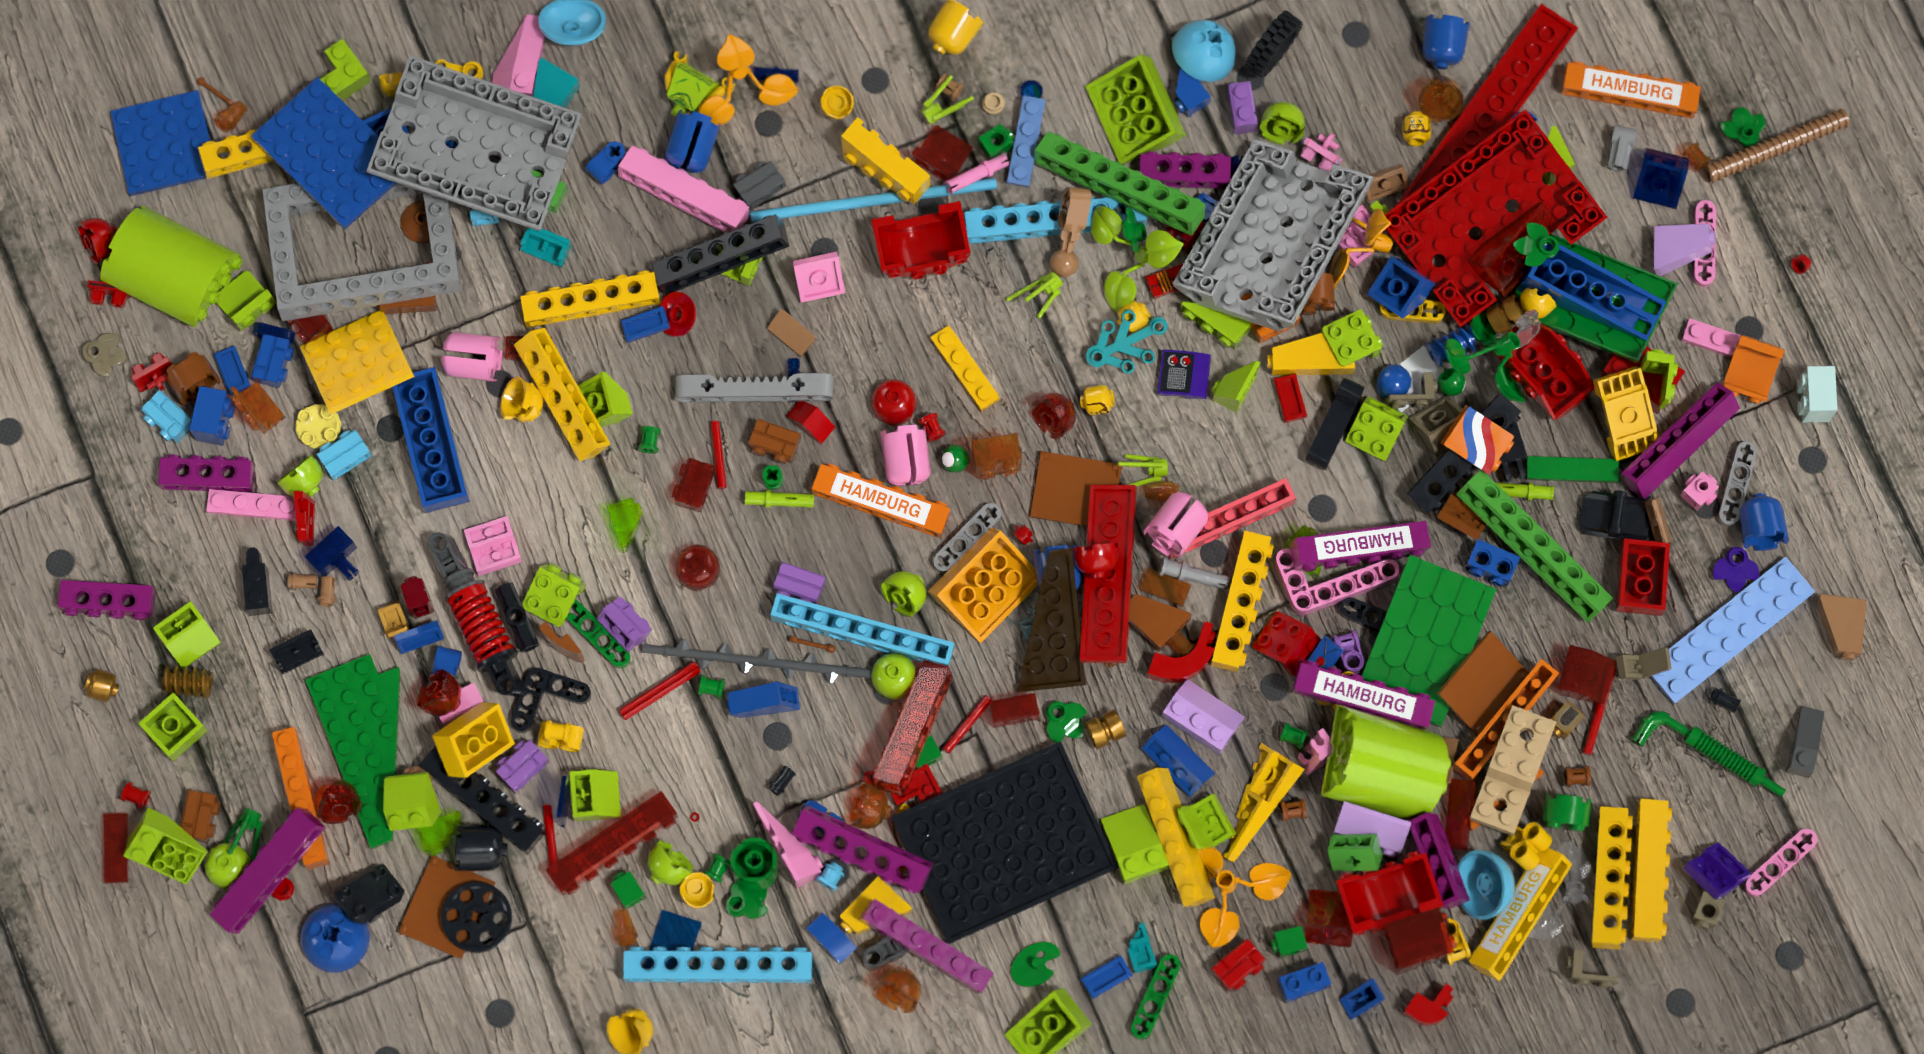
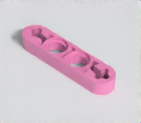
(1710, 270)
(1779, 861)

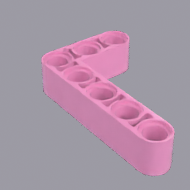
(1331, 586)

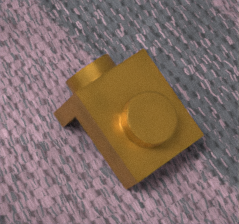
(393, 619)

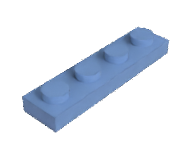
(1026, 141)

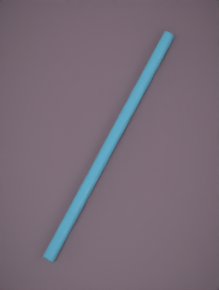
(866, 201)

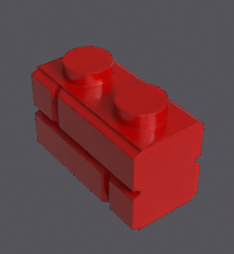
(1238, 965)

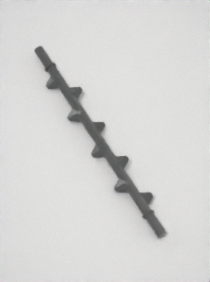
(767, 660)

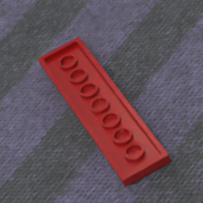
(1108, 598)

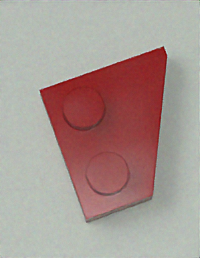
(304, 518)

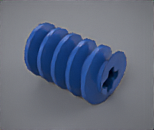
(1464, 337)

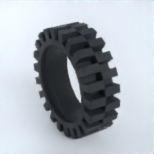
(1273, 44)

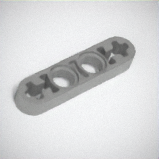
(1738, 484)
(966, 537)

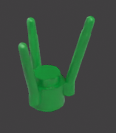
(247, 821)

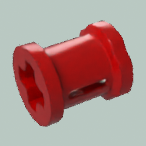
(932, 427)
(135, 795)

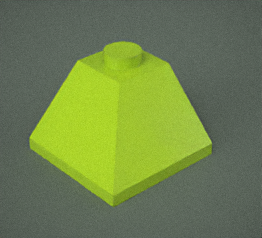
(1235, 386)
(606, 399)

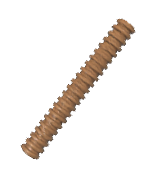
(1777, 145)

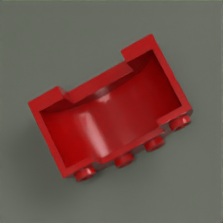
(922, 242)
(1389, 893)

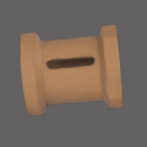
(952, 89)

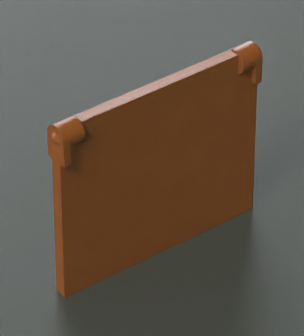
(1064, 486)
(1483, 683)
(424, 913)

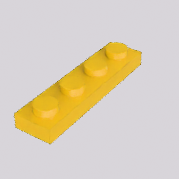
(965, 368)

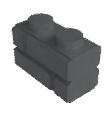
(759, 184)

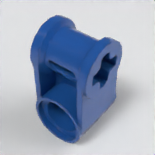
(604, 164)
(447, 659)

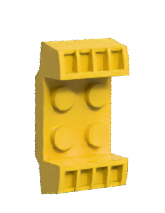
(1627, 412)

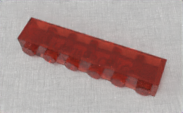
(912, 727)
(612, 843)

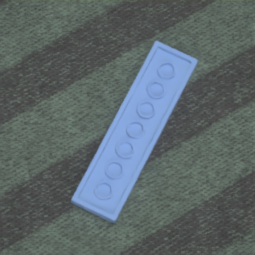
(1733, 628)

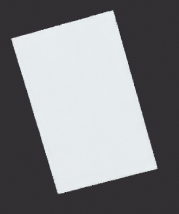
(1416, 365)

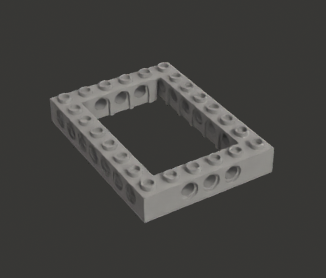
(358, 291)

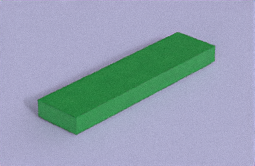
(1572, 469)

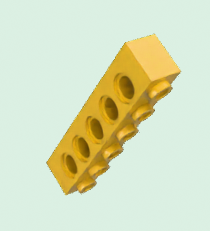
(237, 160)
(601, 305)
(562, 394)
(1251, 544)
(1611, 819)

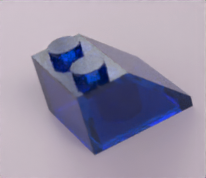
(1661, 178)

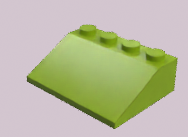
(1135, 109)

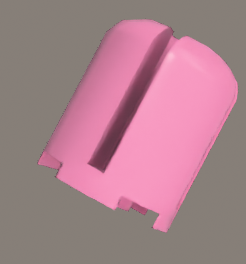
(469, 367)
(906, 455)
(1184, 532)

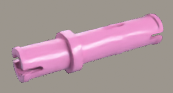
(983, 170)

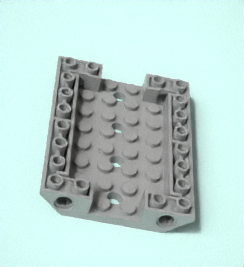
(483, 123)
(1249, 228)

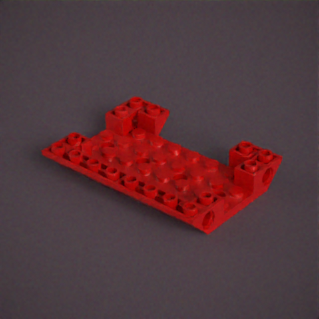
(1475, 195)

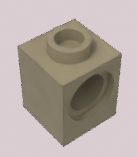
(1716, 906)

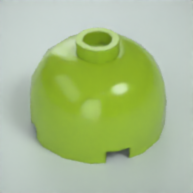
(1282, 123)
(303, 478)
(905, 591)
(893, 675)
(667, 865)
(225, 868)

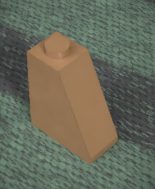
(1843, 624)

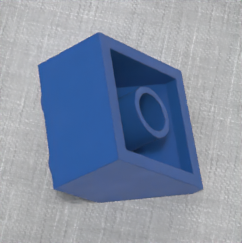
(1400, 287)

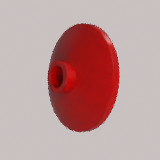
(675, 304)

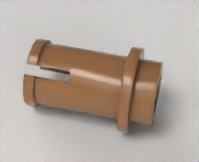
(302, 581)
(327, 591)

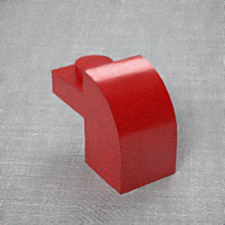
(1426, 1012)

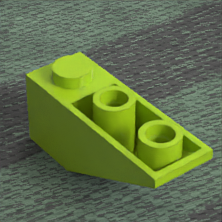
(1226, 327)

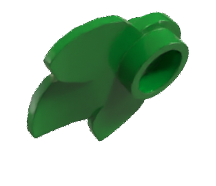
(1742, 124)
(1132, 230)
(1533, 244)
(1068, 723)
(750, 901)

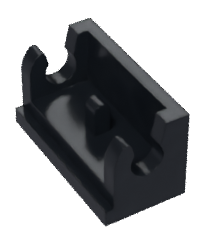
(296, 651)

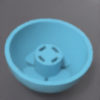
(1204, 50)
(1487, 882)

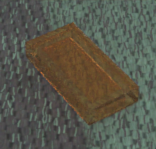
(1165, 587)

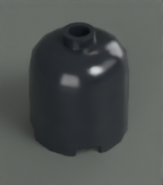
(479, 848)

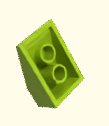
(1134, 844)
(1049, 1025)

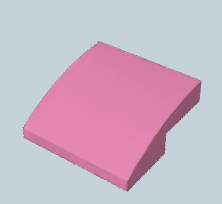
(1354, 237)
(492, 546)

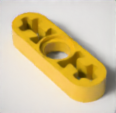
(1418, 318)

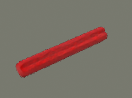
(659, 690)

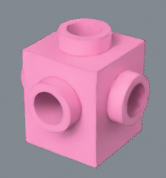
(1700, 490)

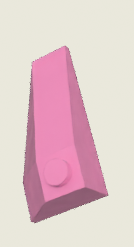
(520, 62)
(794, 854)

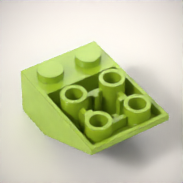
(164, 847)

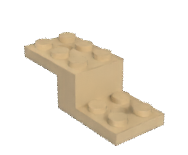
(1513, 770)

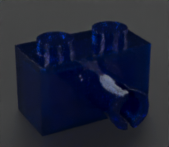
(333, 554)

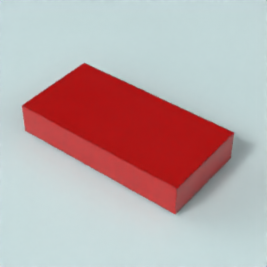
(1290, 398)

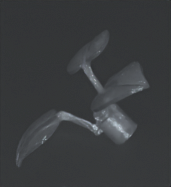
(1549, 924)

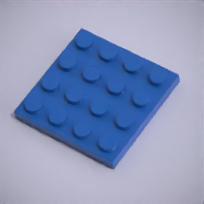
(161, 142)

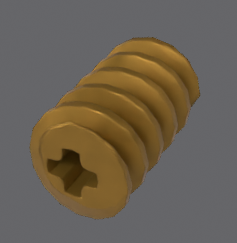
(187, 682)

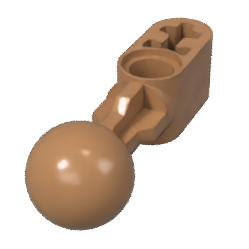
(1071, 221)

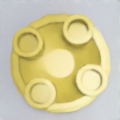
(317, 427)

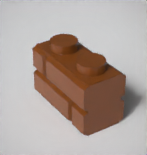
(774, 441)
(199, 815)

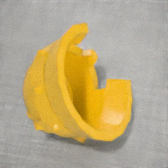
(521, 401)
(630, 1031)

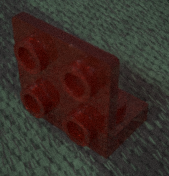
(942, 154)

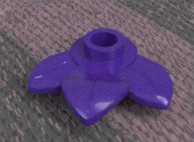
(1734, 572)

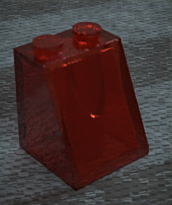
(1419, 940)

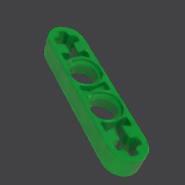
(598, 631)
(1158, 998)

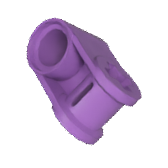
(1352, 651)

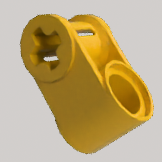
(1460, 943)

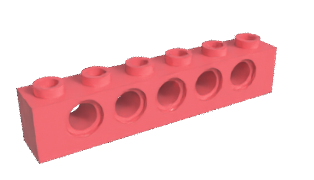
(1243, 513)

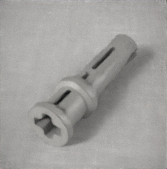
(1183, 571)

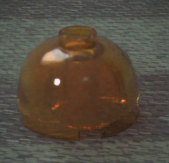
(1441, 98)
(870, 807)
(898, 989)

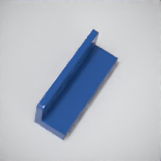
(1183, 763)

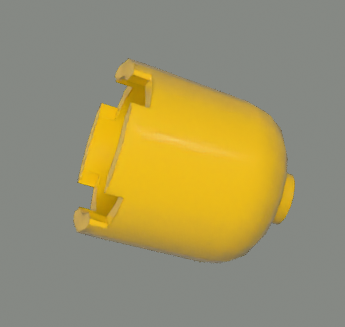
(953, 28)

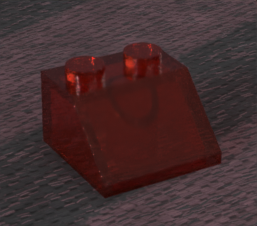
(1586, 675)

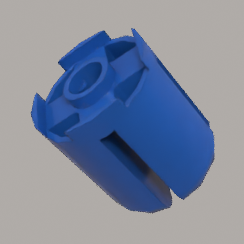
(681, 138)

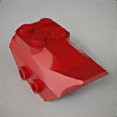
(1550, 373)

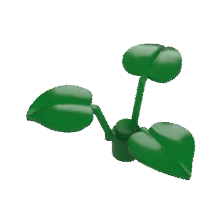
(1502, 346)

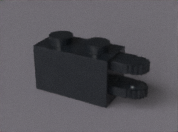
(1516, 454)
(256, 584)

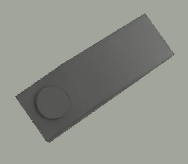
(1806, 742)

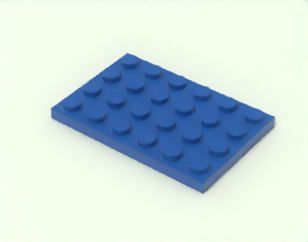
(325, 152)

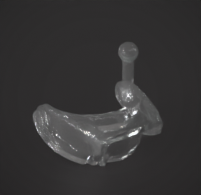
(1528, 327)

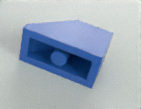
(1190, 95)

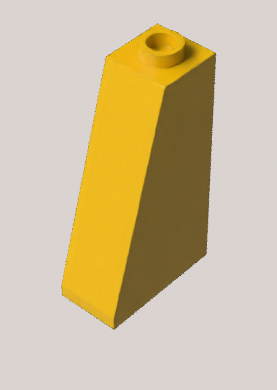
(1306, 357)

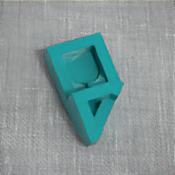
(1141, 951)

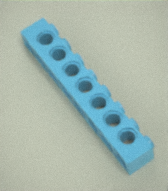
(1023, 228)
(861, 630)
(729, 973)

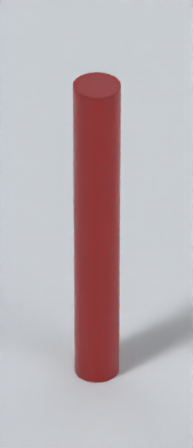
(718, 455)
(967, 724)
(550, 834)

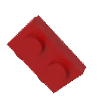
(1287, 641)

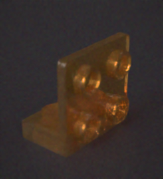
(260, 408)

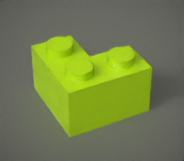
(348, 73)

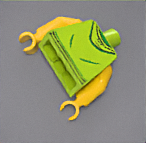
(689, 86)

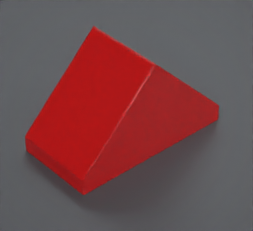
(811, 421)

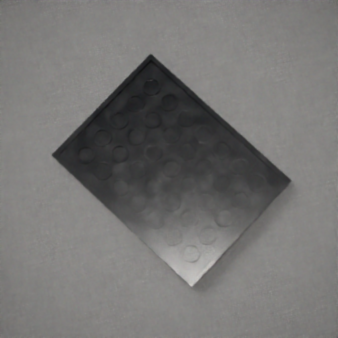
(1006, 842)

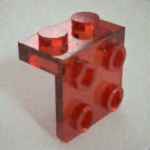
(1327, 920)

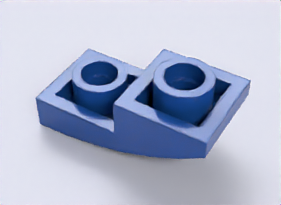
(831, 938)

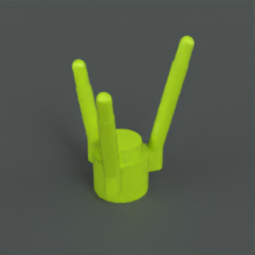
(934, 112)
(1047, 284)
(1156, 467)

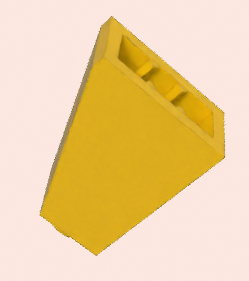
(876, 890)

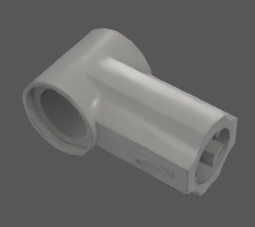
(1622, 143)

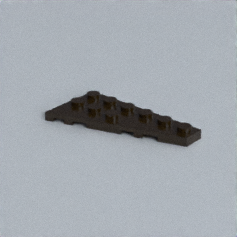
(1055, 633)

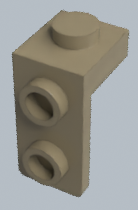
(1428, 388)
(1645, 665)
(1575, 964)

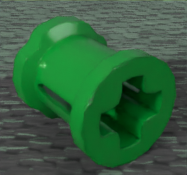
(649, 439)
(771, 484)
(711, 687)
(1293, 735)
(717, 868)

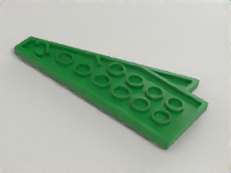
(362, 728)

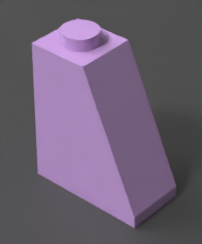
(1680, 245)

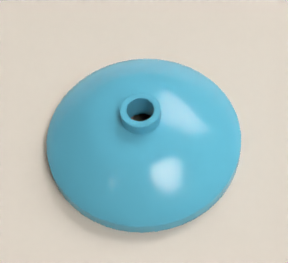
(572, 21)

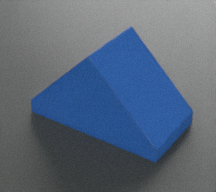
(1362, 999)

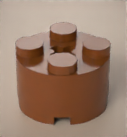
(1322, 296)
(189, 375)

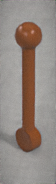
(201, 82)
(830, 648)

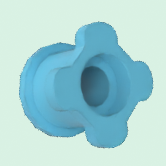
(830, 876)

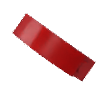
(1177, 670)

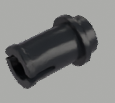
(1724, 699)
(781, 781)

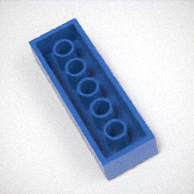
(430, 441)

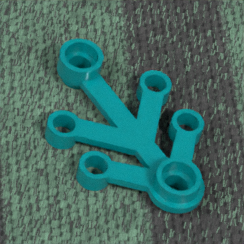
(1123, 343)

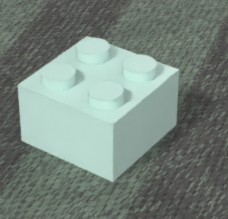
(1817, 394)

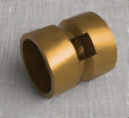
(1505, 315)
(1105, 729)

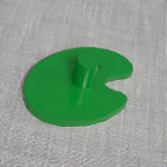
(1029, 969)

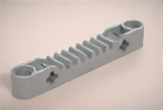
(815, 388)

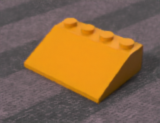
(985, 584)

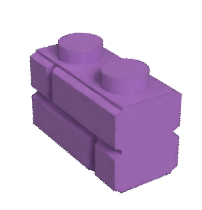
(1242, 107)
(799, 583)
(624, 624)
(521, 765)

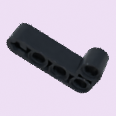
(1335, 423)

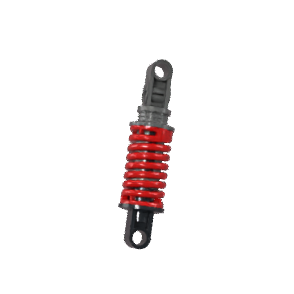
(476, 616)

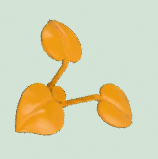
(735, 57)
(1373, 238)
(1268, 883)

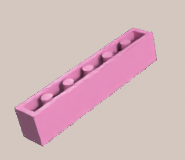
(683, 190)

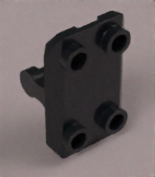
(1614, 516)
(368, 894)

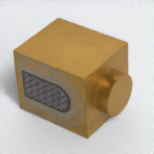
(1566, 720)

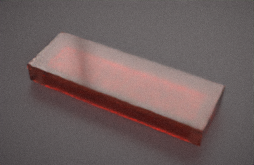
(1459, 813)
(115, 840)

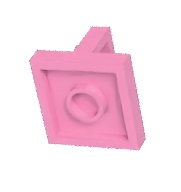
(818, 277)

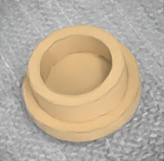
(993, 103)

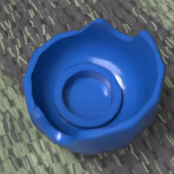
(1393, 381)

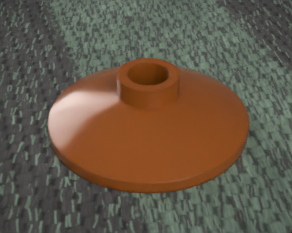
(411, 227)

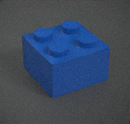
(212, 416)

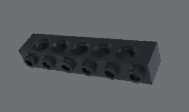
(732, 255)
(1420, 492)
(524, 840)

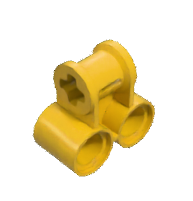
(561, 736)
(1526, 844)

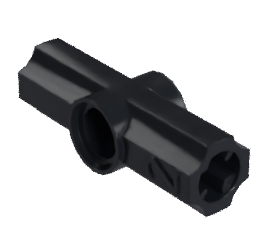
(521, 630)

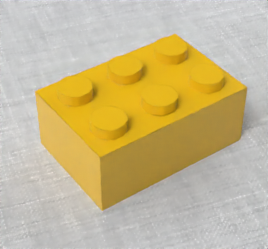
(473, 739)

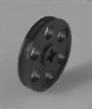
(477, 905)

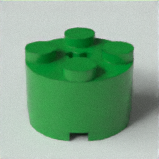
(1566, 811)
(759, 876)

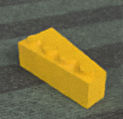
(883, 162)

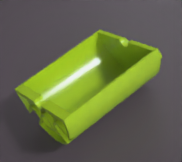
(168, 265)
(1385, 765)

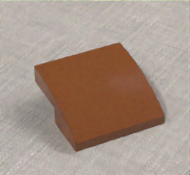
(1461, 516)
(563, 645)

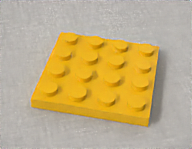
(356, 361)

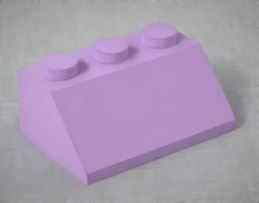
(1202, 716)
(1360, 820)

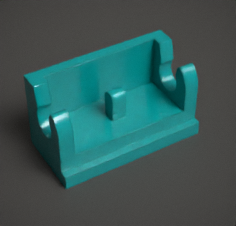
(546, 246)

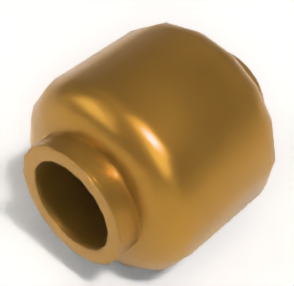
(101, 685)

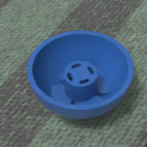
(341, 948)

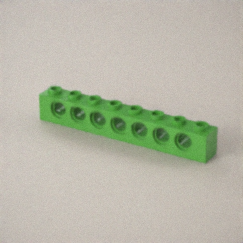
(1120, 183)
(1534, 546)

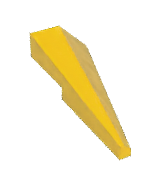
(1270, 783)

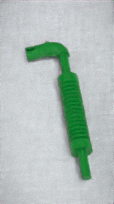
(1710, 747)

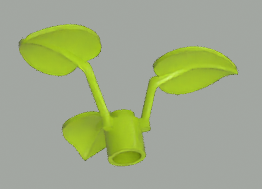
(1159, 252)

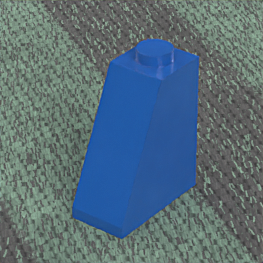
(763, 700)

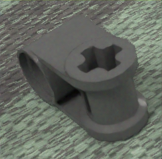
(885, 952)

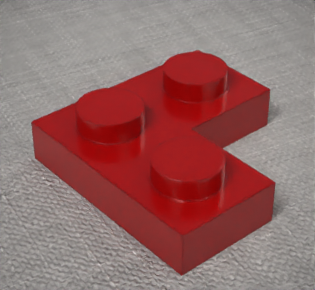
(920, 784)

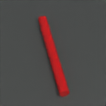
(1594, 727)

